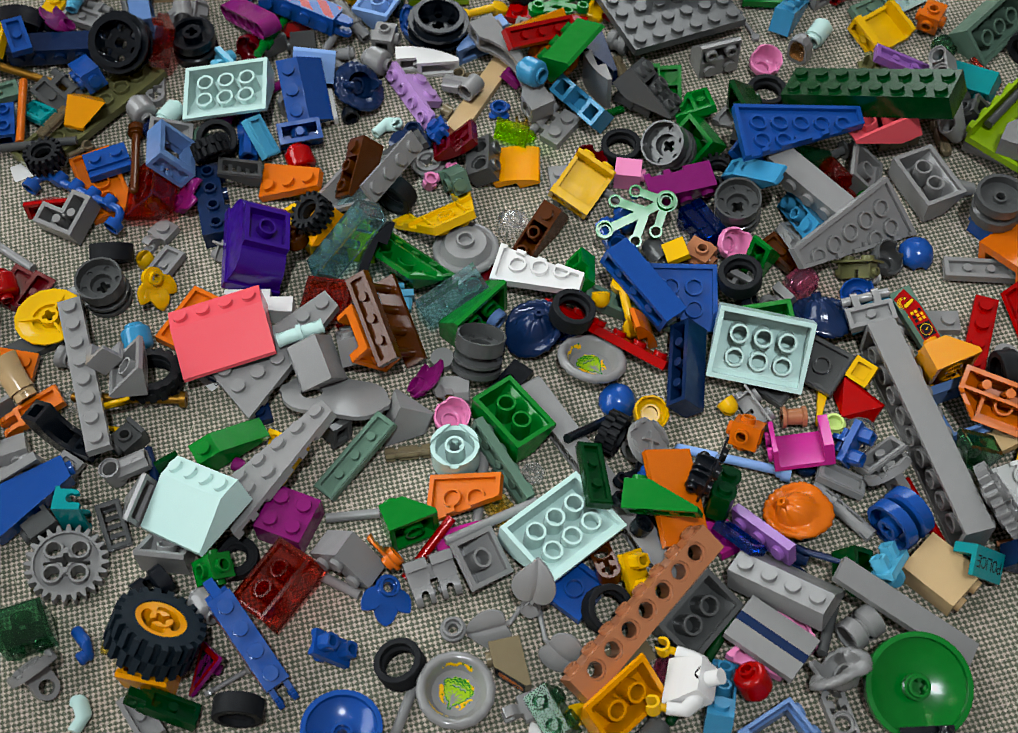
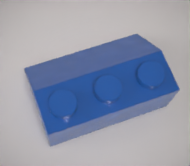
(304, 88)

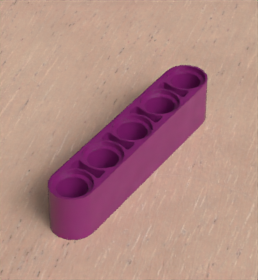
(251, 18)

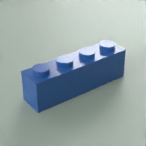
(643, 284)

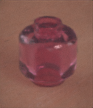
(802, 282)

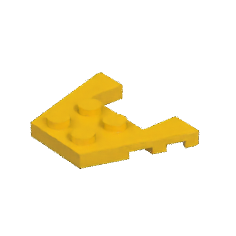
(441, 220)

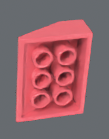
(887, 130)
(222, 333)

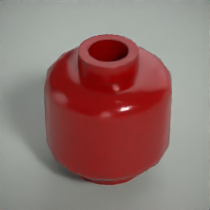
(300, 155)
(8, 286)
(753, 681)

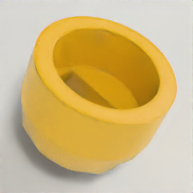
(144, 258)
(601, 298)
(728, 406)

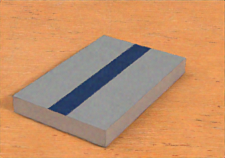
(771, 638)

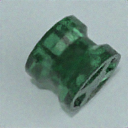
(945, 41)

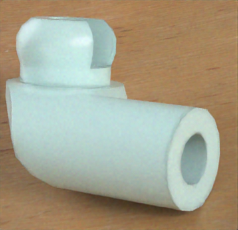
(387, 125)
(82, 713)

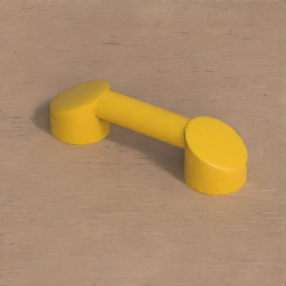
(497, 7)
(626, 304)

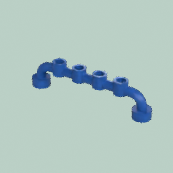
(60, 180)

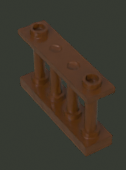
(376, 324)

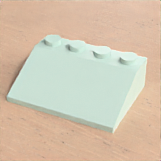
(227, 89)
(761, 348)
(193, 505)
(559, 528)

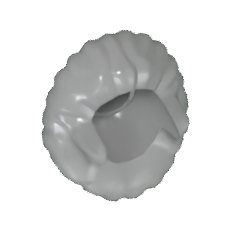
(840, 669)

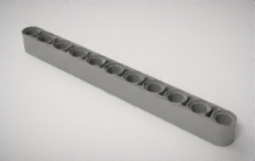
(564, 424)

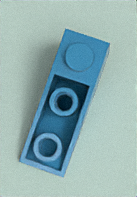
(787, 16)
(760, 172)
(799, 215)
(721, 713)

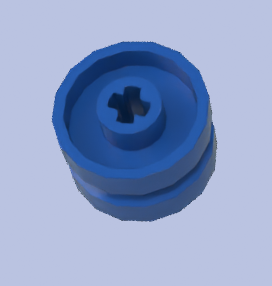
(901, 517)

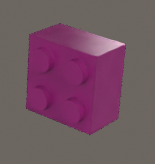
(291, 517)

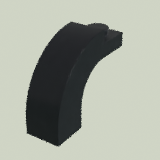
(31, 17)
(56, 430)

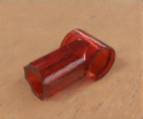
(836, 172)

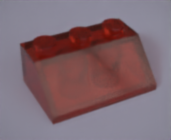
(154, 197)
(278, 584)

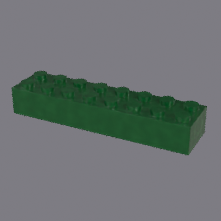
(881, 91)

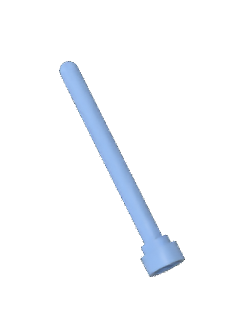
(742, 462)

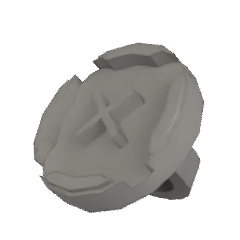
(642, 436)
(891, 473)
(34, 672)

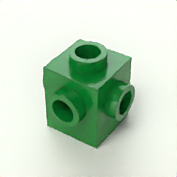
(214, 565)

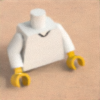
(688, 682)

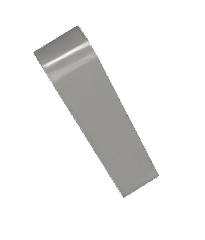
(954, 128)

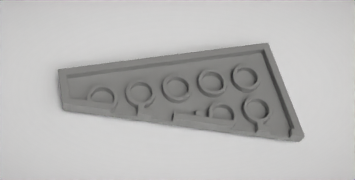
(856, 227)
(255, 381)
(273, 465)

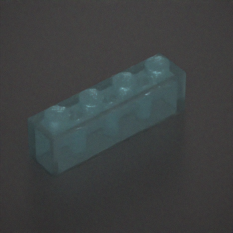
(346, 239)

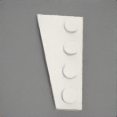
(533, 273)

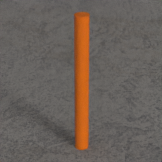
(21, 110)

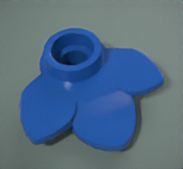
(386, 603)

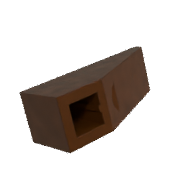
(361, 159)
(541, 229)

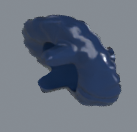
(358, 86)
(825, 312)
(530, 329)

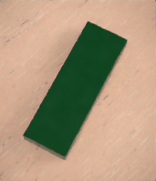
(594, 475)

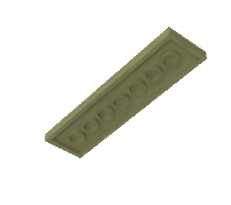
(116, 96)

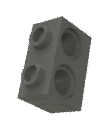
(483, 161)

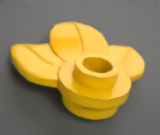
(157, 290)

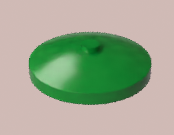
(918, 683)

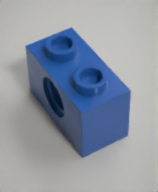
(305, 131)

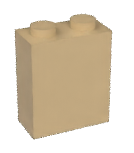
(940, 575)

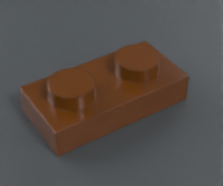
(785, 261)

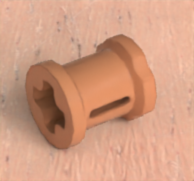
(793, 416)

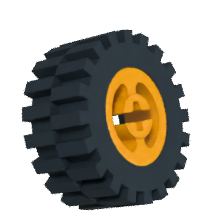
(154, 634)

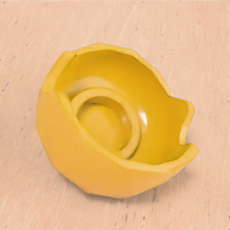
(653, 408)

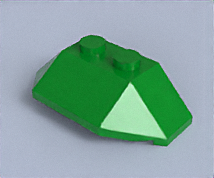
(410, 263)

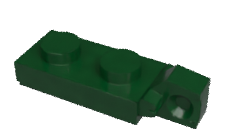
(164, 706)

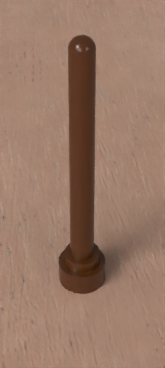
(135, 132)

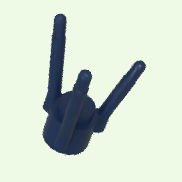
(804, 554)

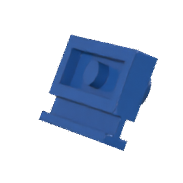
(107, 162)

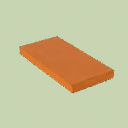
(114, 185)
(671, 469)

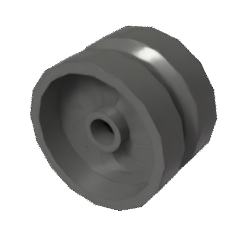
(995, 203)

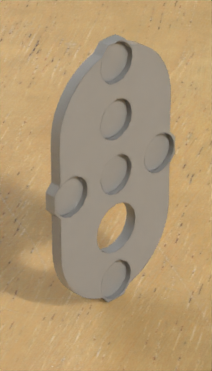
(347, 398)

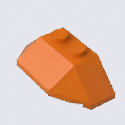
(990, 399)

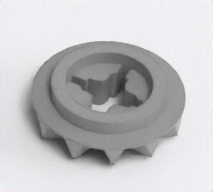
(423, 158)

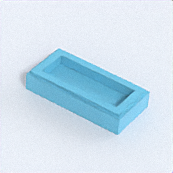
(260, 137)

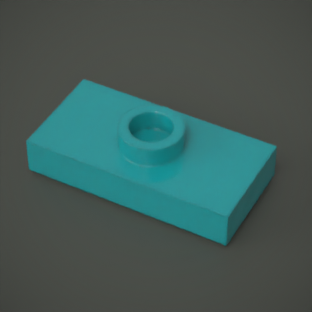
(38, 112)

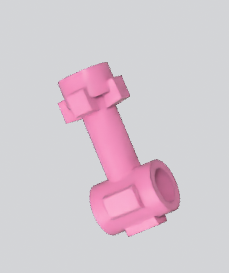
(431, 178)

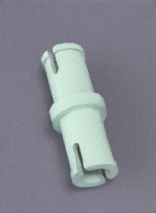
(299, 333)

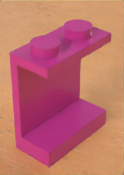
(801, 449)

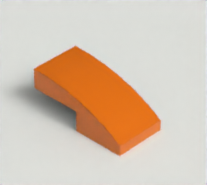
(642, 327)

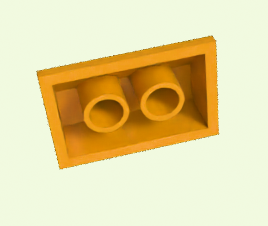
(945, 358)
(622, 700)

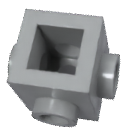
(385, 34)

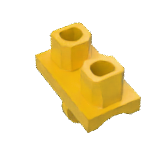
(633, 568)

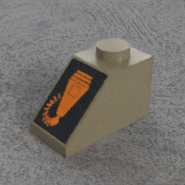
(509, 662)

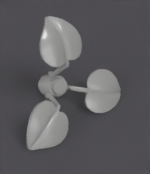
(534, 588)

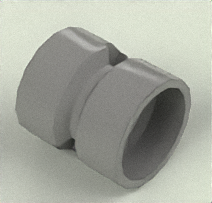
(861, 627)

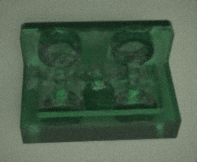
(551, 711)

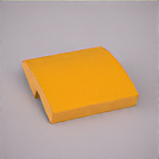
(519, 166)

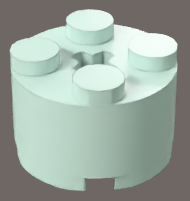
(455, 449)

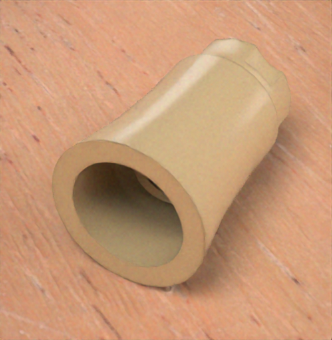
(14, 378)

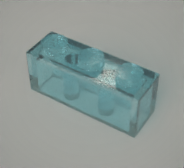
(451, 294)

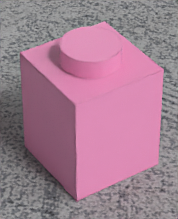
(628, 173)

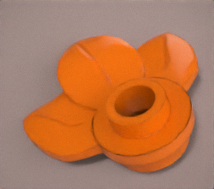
(390, 558)

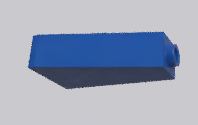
(26, 492)

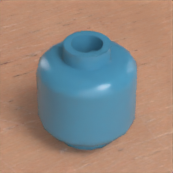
(531, 71)
(134, 329)

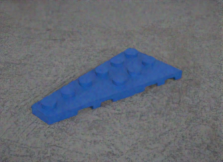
(780, 127)

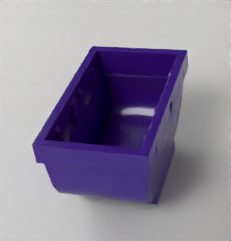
(255, 246)

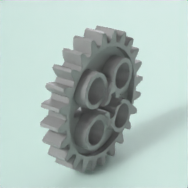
(998, 498)
(64, 586)

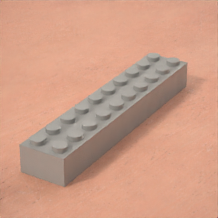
(930, 441)

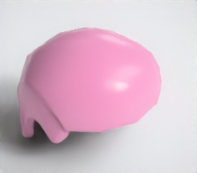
(766, 60)
(733, 241)
(452, 411)

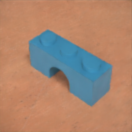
(581, 103)

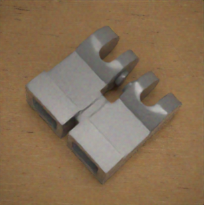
(420, 572)

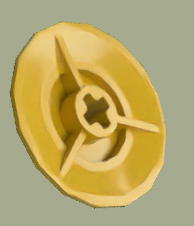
(34, 314)

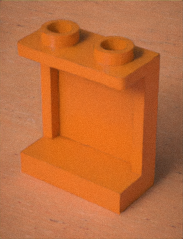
(1002, 248)
(362, 354)

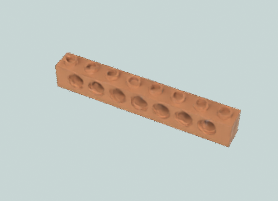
(705, 549)

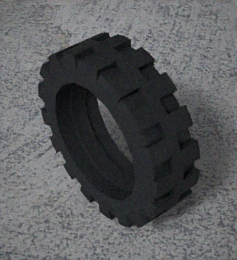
(170, 384)

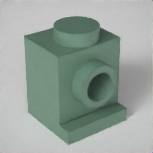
(455, 180)

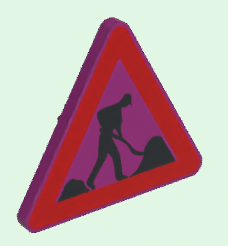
(207, 664)

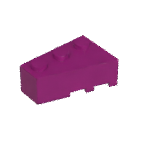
(687, 184)

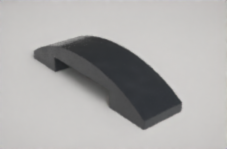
(382, 236)

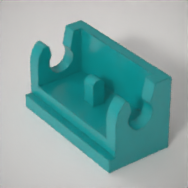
(68, 511)

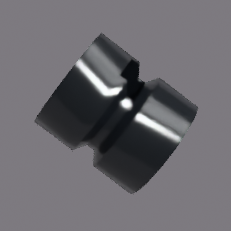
(157, 578)

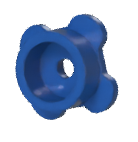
(499, 108)

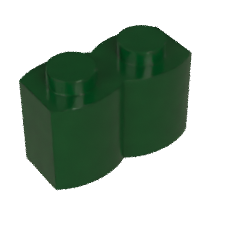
(723, 494)

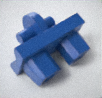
(849, 443)
(331, 648)

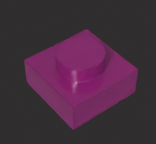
(510, 77)

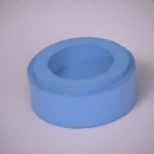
(497, 318)

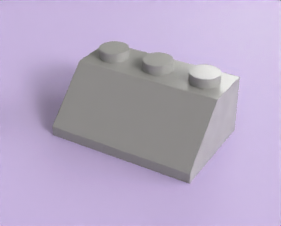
(926, 182)

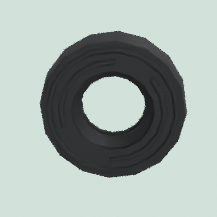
(246, 545)

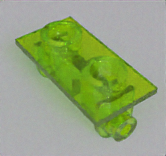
(513, 132)

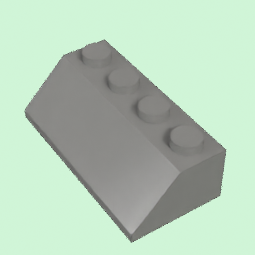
(810, 184)
(785, 588)

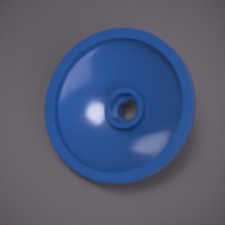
(342, 713)

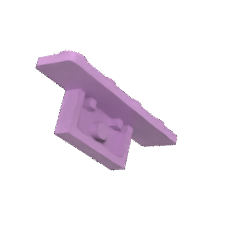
(415, 93)

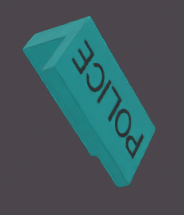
(984, 562)

